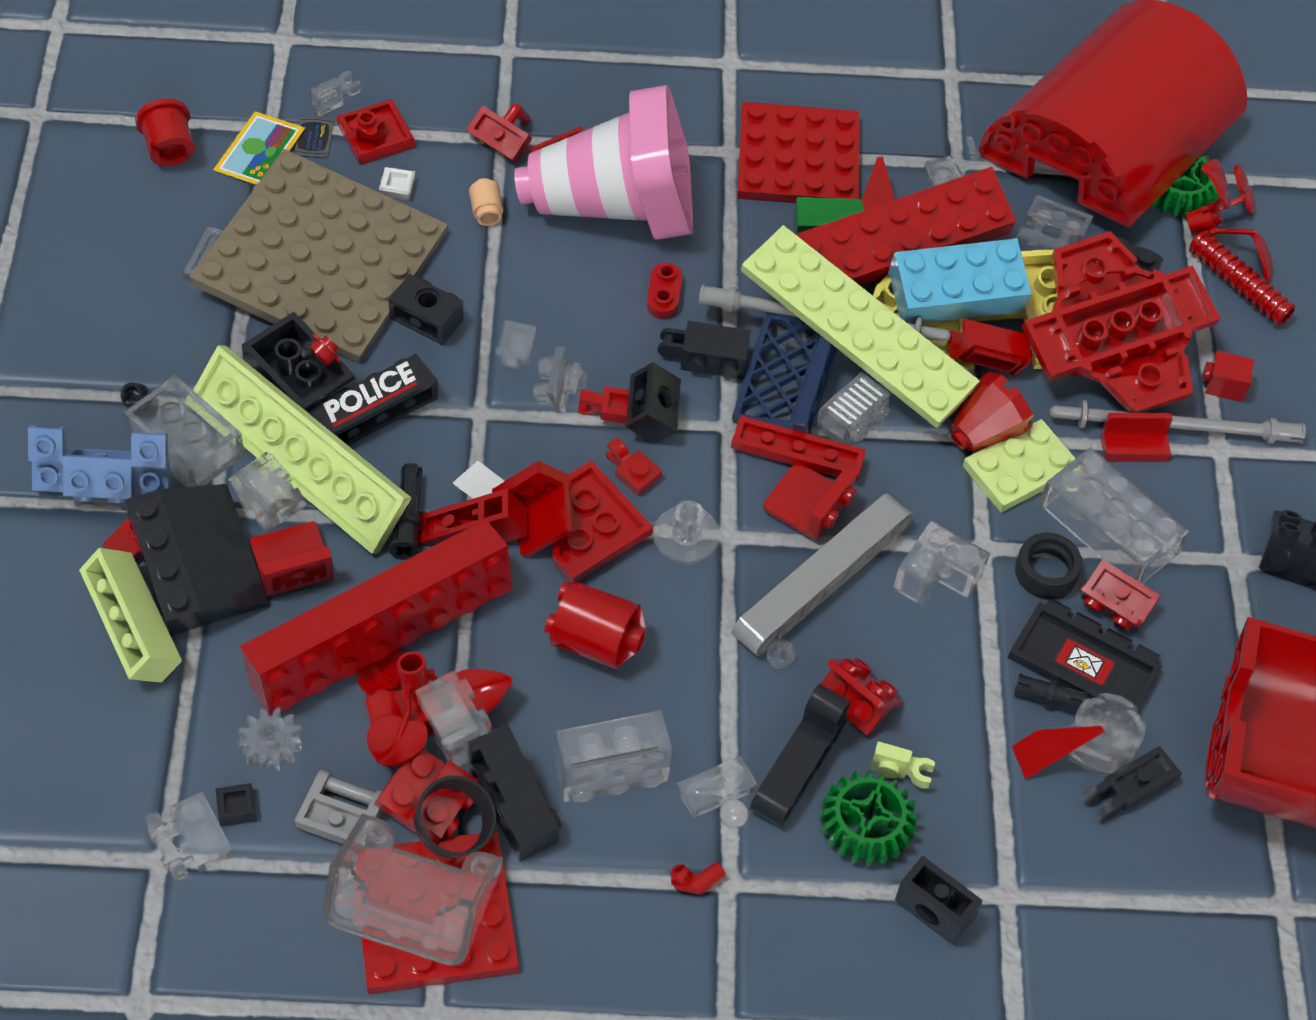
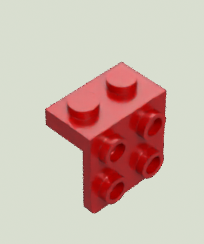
(810, 500)
(547, 501)

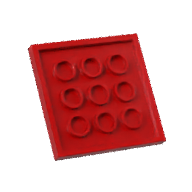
(797, 153)
(492, 949)

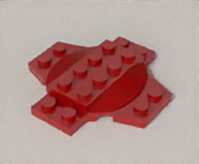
(1121, 323)

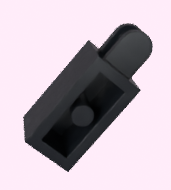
(707, 348)

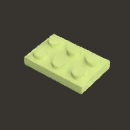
(1018, 466)

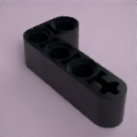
(802, 755)

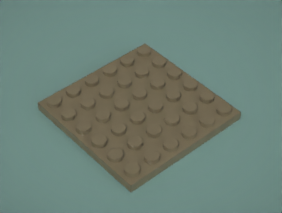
(318, 250)

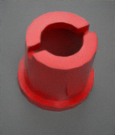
(166, 131)

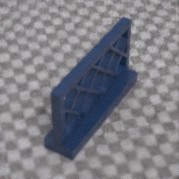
(812, 385)

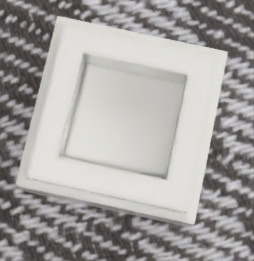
(397, 183)

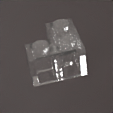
(942, 559)
(453, 716)

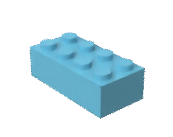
(959, 281)

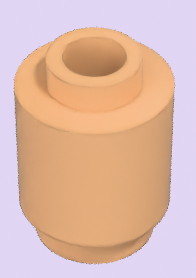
(486, 201)

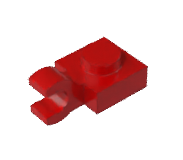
(611, 404)
(633, 470)

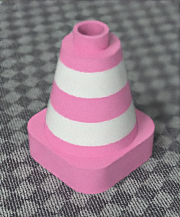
(618, 169)

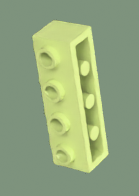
(130, 615)

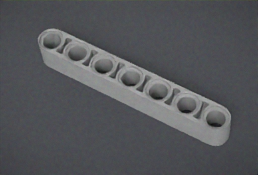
(822, 574)

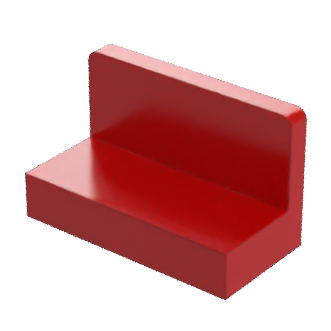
(1136, 437)

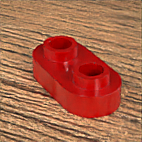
(664, 288)

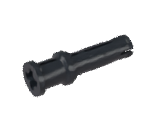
(409, 525)

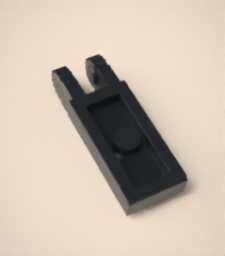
(1134, 783)

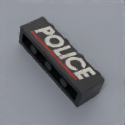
(377, 400)

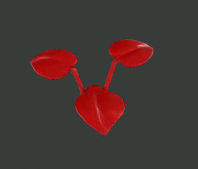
(1210, 216)
(401, 740)

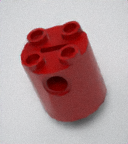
(596, 625)

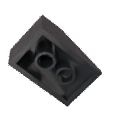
(287, 362)

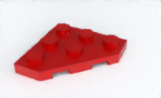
(602, 524)

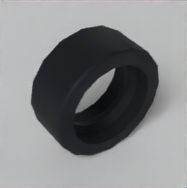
(1051, 544)

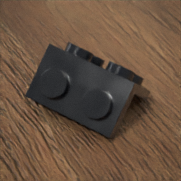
(1291, 547)

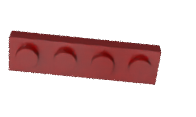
(796, 447)

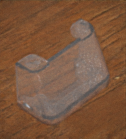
(407, 897)

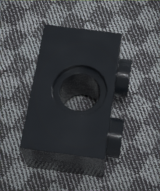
(426, 309)
(653, 403)
(938, 899)

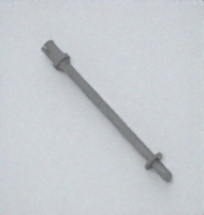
(733, 299)
(1269, 430)

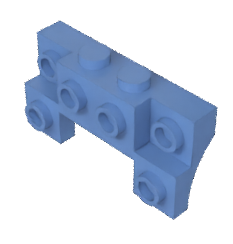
(95, 471)

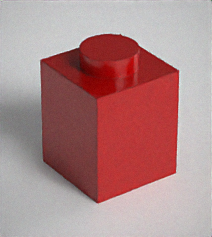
(1228, 376)

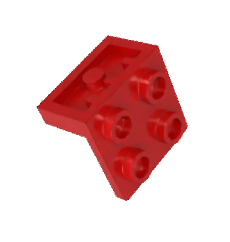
(292, 558)

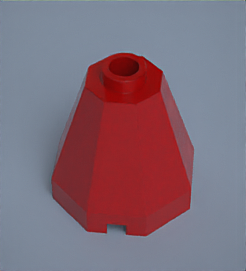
(991, 415)

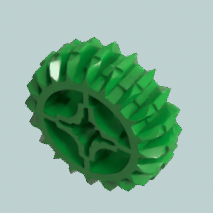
(1189, 191)
(894, 829)

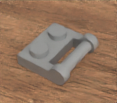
(332, 817)

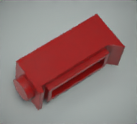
(990, 347)

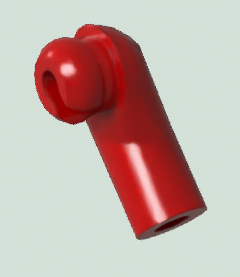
(693, 882)

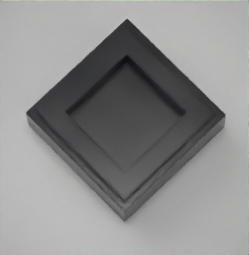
(236, 804)

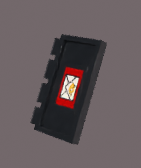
(1082, 657)

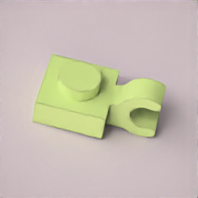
(899, 762)

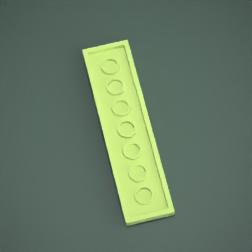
(860, 326)
(316, 459)

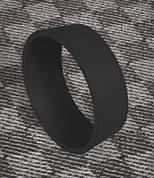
(477, 794)

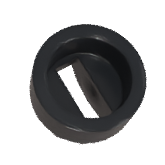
(128, 397)

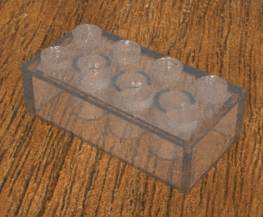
(1113, 516)

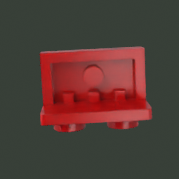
(868, 696)

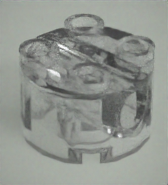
(267, 491)
(1121, 737)

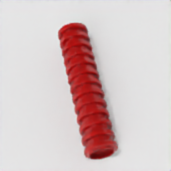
(1242, 278)

